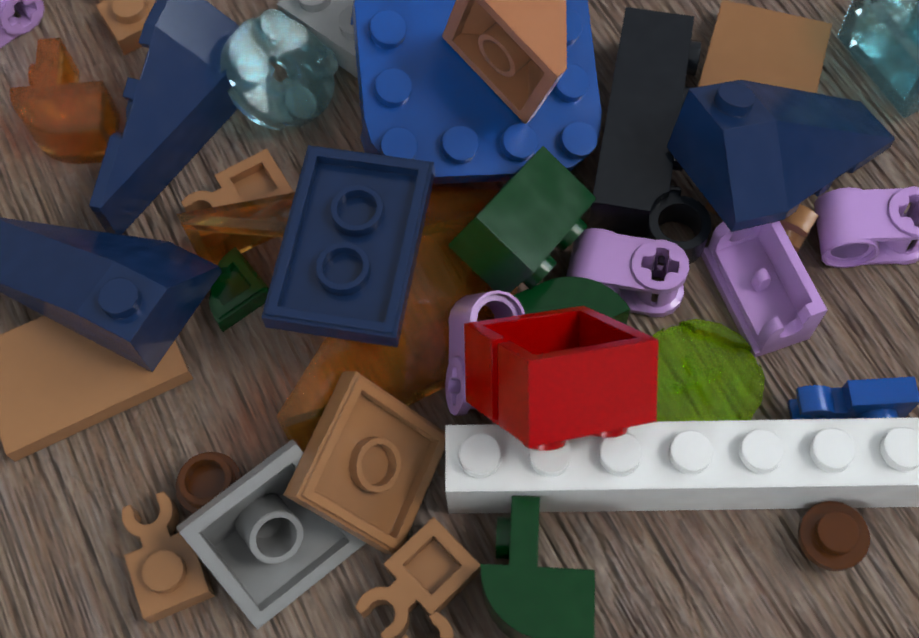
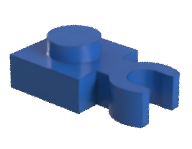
(856, 399)

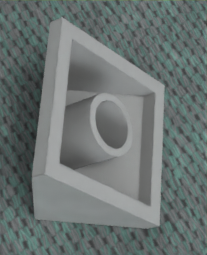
(264, 543)

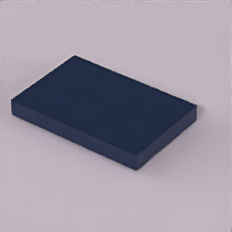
(350, 246)

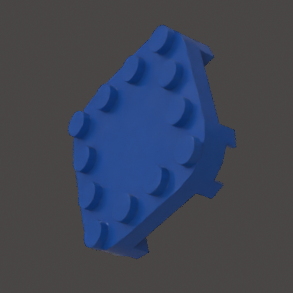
(435, 108)

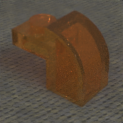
(61, 114)

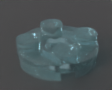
(298, 51)

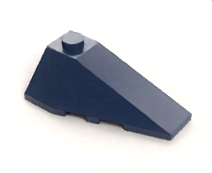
(168, 110)
(770, 147)
(105, 285)

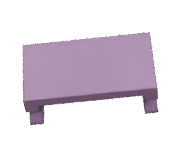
(764, 286)

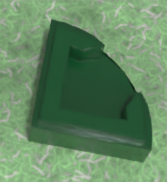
(236, 290)

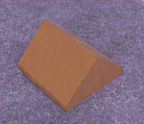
(512, 47)

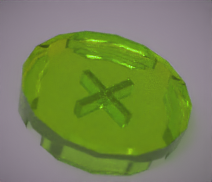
(706, 374)

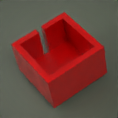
(561, 375)

